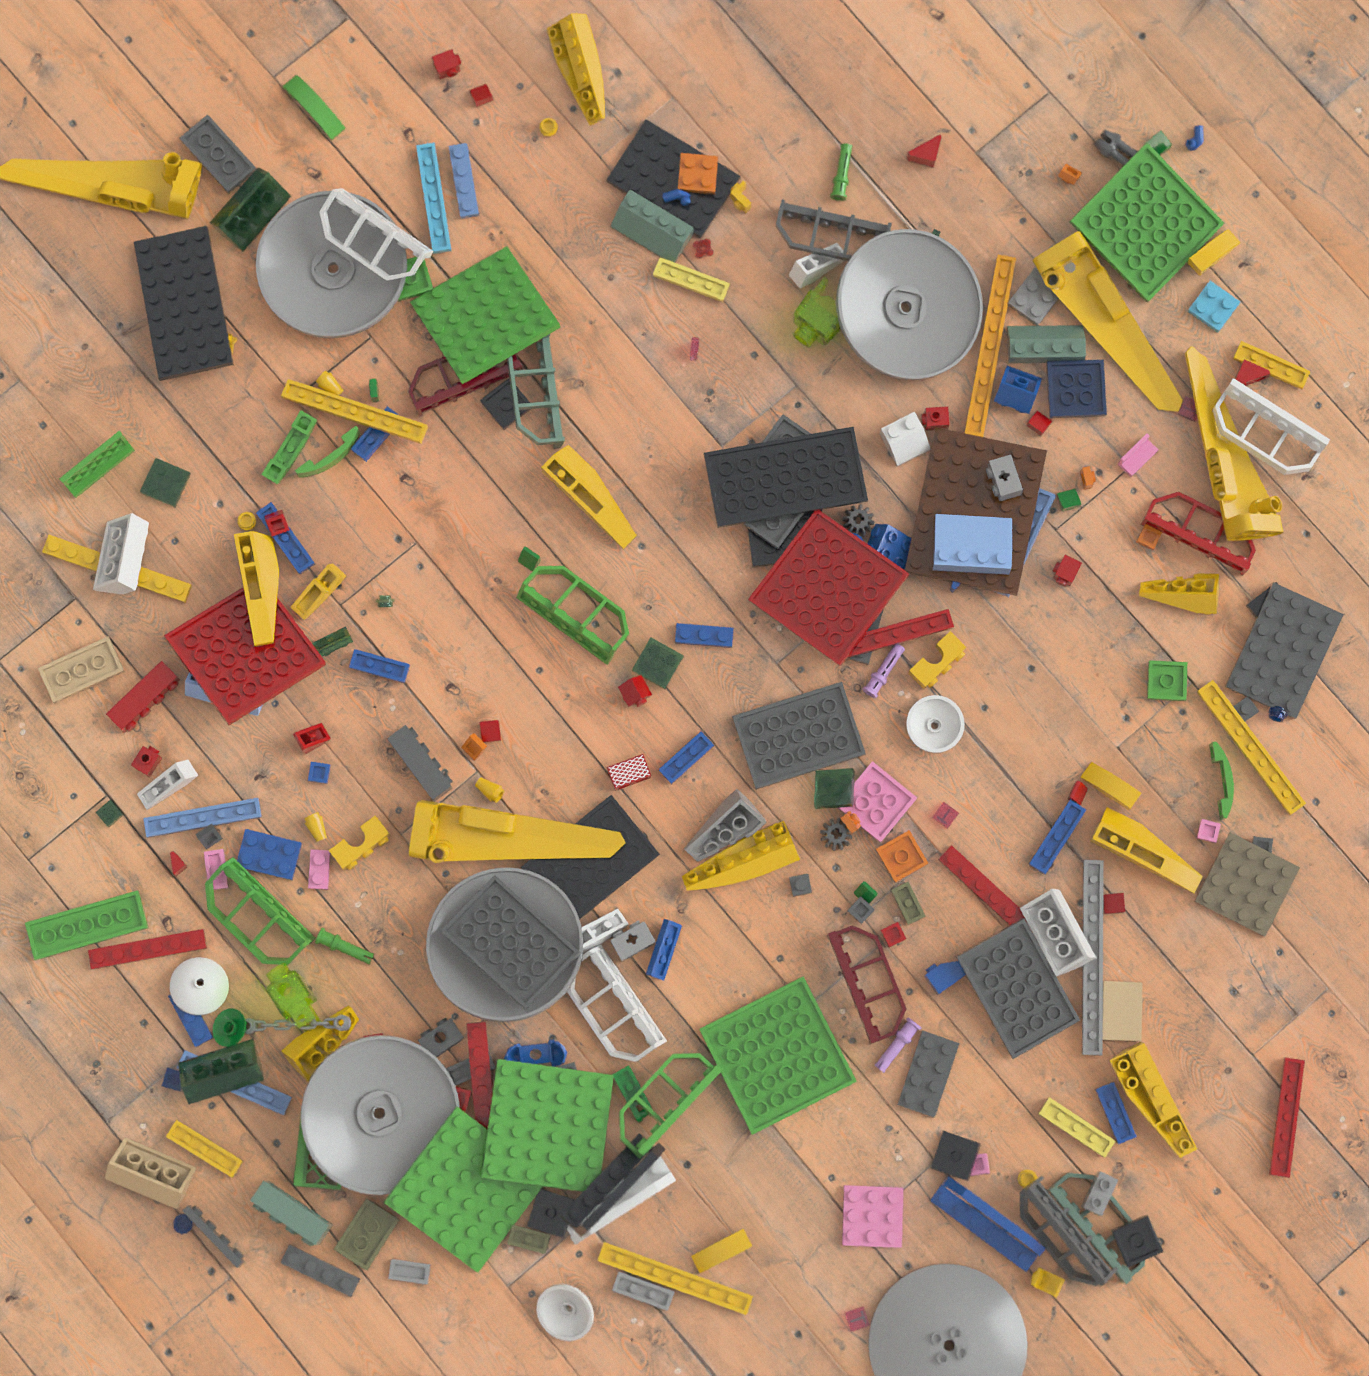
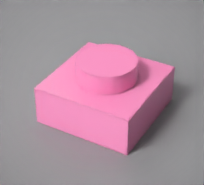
(1208, 831)
(981, 1165)

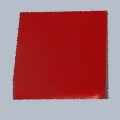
(481, 95)
(1039, 423)
(276, 523)
(490, 731)
(1078, 792)
(178, 864)
(1114, 903)

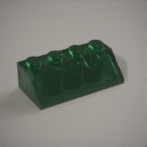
(250, 209)
(220, 1071)

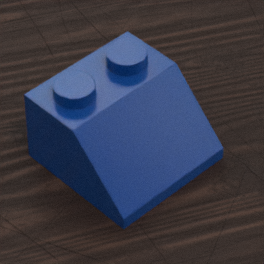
(1018, 390)

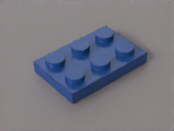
(269, 854)

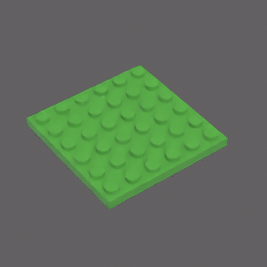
(1146, 222)
(485, 314)
(777, 1055)
(546, 1125)
(450, 1199)

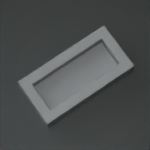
(409, 1271)

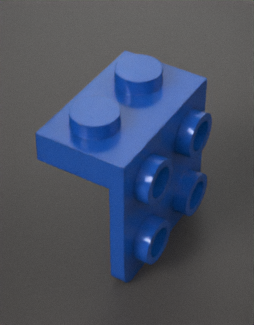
(890, 543)

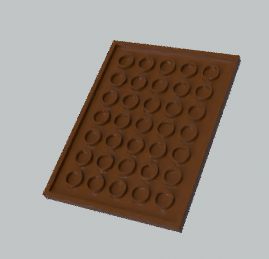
(960, 486)

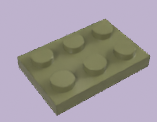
(366, 1234)

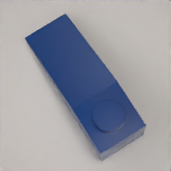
(943, 975)

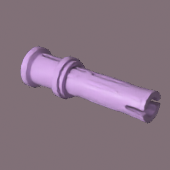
(879, 677)
(903, 1036)

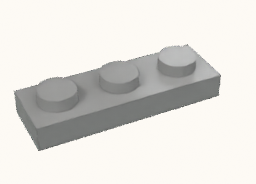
(643, 1291)

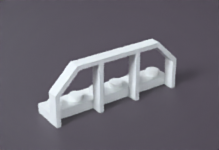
(376, 220)
(1275, 415)
(630, 1003)
(650, 1183)

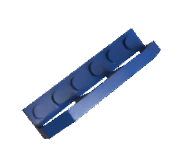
(983, 1227)

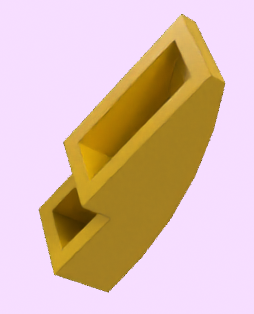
(1213, 252)
(318, 591)
(1110, 785)
(721, 1250)

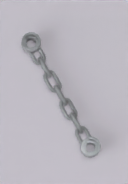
(254, 1026)

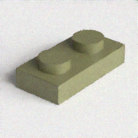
(908, 903)
(529, 1239)

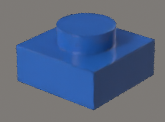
(319, 772)

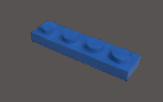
(288, 543)
(1057, 837)

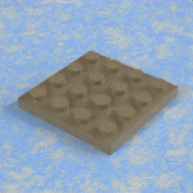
(1247, 884)

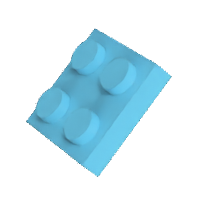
(1214, 306)

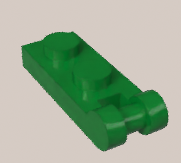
(629, 1087)

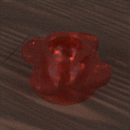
(703, 243)

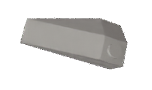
(730, 822)

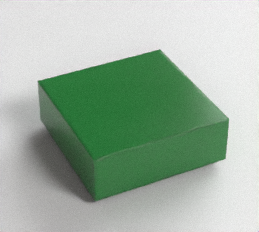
(374, 391)

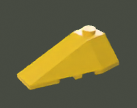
(1191, 594)
(314, 1045)

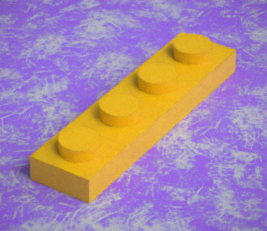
(1278, 367)
(204, 1148)

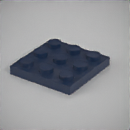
(1076, 388)

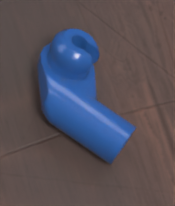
(1197, 140)
(677, 194)

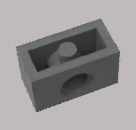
(452, 1034)

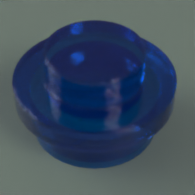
(1277, 714)
(182, 1224)

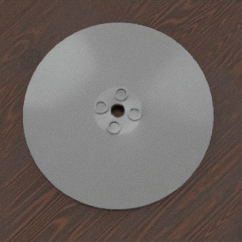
(296, 277)
(941, 299)
(464, 981)
(340, 1105)
(944, 1305)

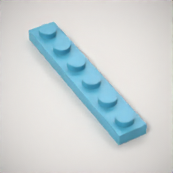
(433, 198)

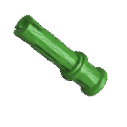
(840, 180)
(335, 942)

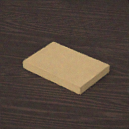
(1122, 1011)

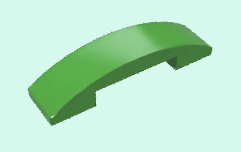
(314, 106)
(290, 448)
(309, 469)
(1219, 756)

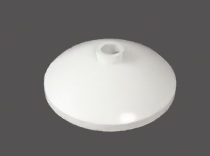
(939, 711)
(195, 998)
(561, 1320)

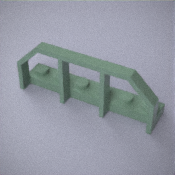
(550, 399)
(1085, 1226)

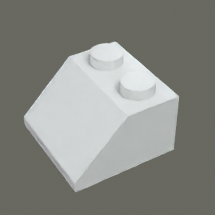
(905, 439)

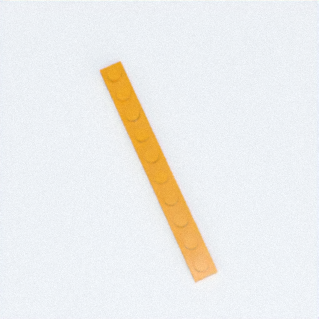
(990, 345)

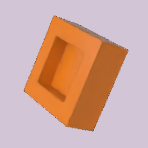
(1069, 174)
(1088, 477)
(1149, 537)
(474, 746)
(851, 821)

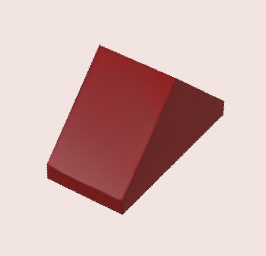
(925, 153)
(1251, 373)
(311, 737)

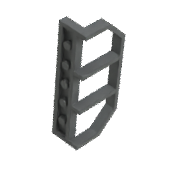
(826, 219)
(1067, 1231)

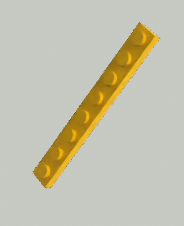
(354, 411)
(89, 559)
(1251, 747)
(675, 1278)

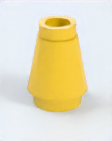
(329, 383)
(490, 790)
(316, 826)

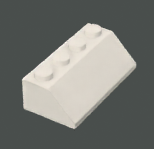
(121, 555)
(1057, 932)

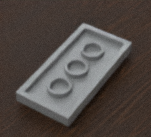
(1034, 298)

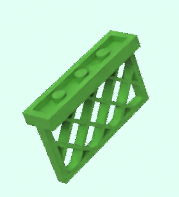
(97, 464)
(301, 1166)

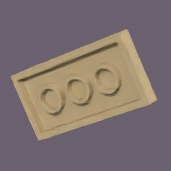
(81, 669)

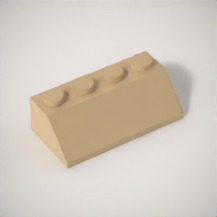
(150, 1173)

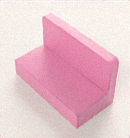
(1137, 456)

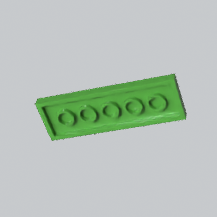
(86, 925)

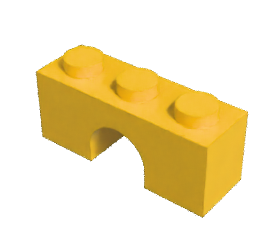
(926, 673)
(375, 835)

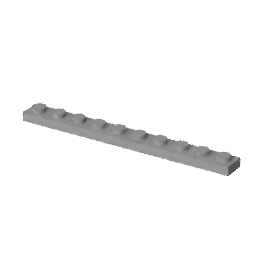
(1093, 971)

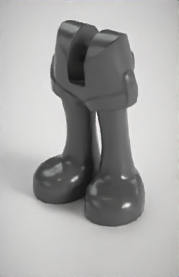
(1111, 149)

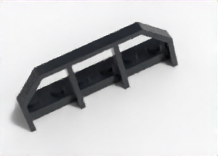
(605, 1183)

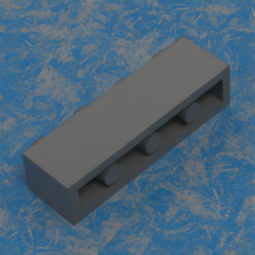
(419, 762)

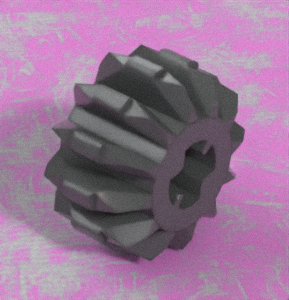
(864, 525)
(841, 830)

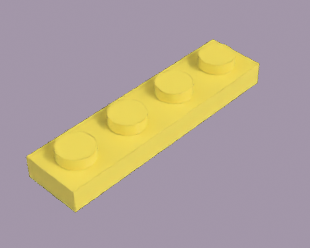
(691, 279)
(1076, 1127)

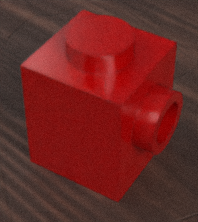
(447, 64)
(935, 418)
(1066, 570)
(635, 691)
(147, 760)

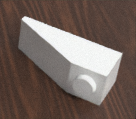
(814, 266)
(167, 783)
(602, 929)

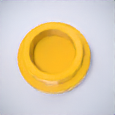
(548, 127)
(246, 521)
(1026, 1177)

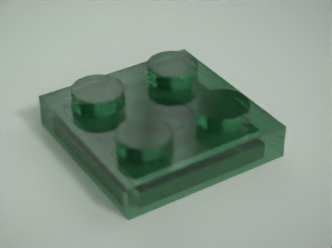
(165, 482)
(657, 663)
(834, 788)

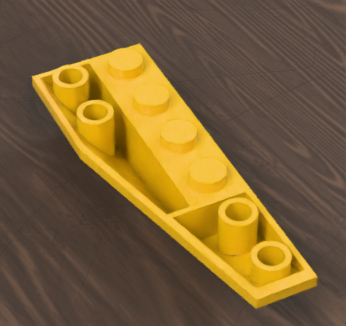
(579, 63)
(589, 493)
(260, 582)
(1144, 849)
(745, 859)
(1151, 1097)

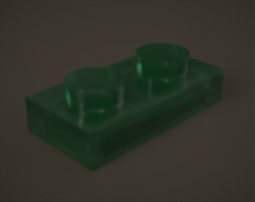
(333, 641)

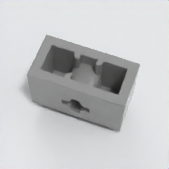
(1004, 467)
(643, 941)
(1099, 1193)

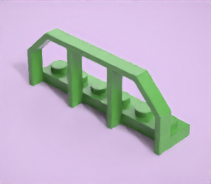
(564, 622)
(267, 902)
(671, 1116)

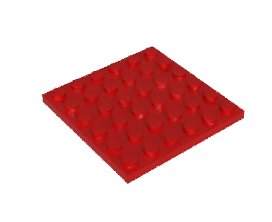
(828, 587)
(229, 668)

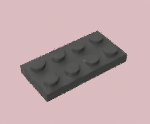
(218, 154)
(928, 1074)

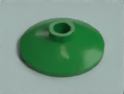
(223, 1026)

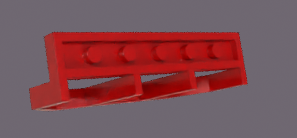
(1189, 537)

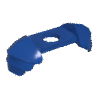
(551, 1052)

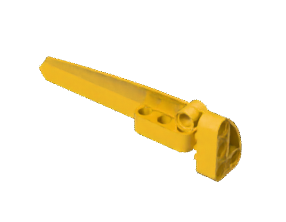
(134, 185)
(1102, 311)
(1234, 481)
(489, 834)

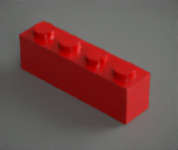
(143, 696)

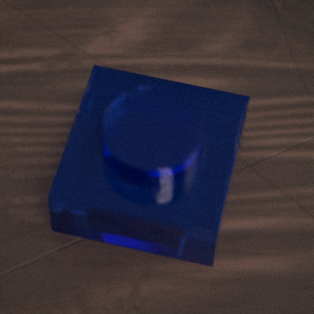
(172, 1079)

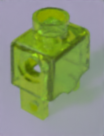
(816, 317)
(300, 999)

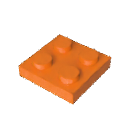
(698, 173)
(902, 856)

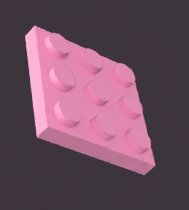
(879, 801)
(872, 1216)

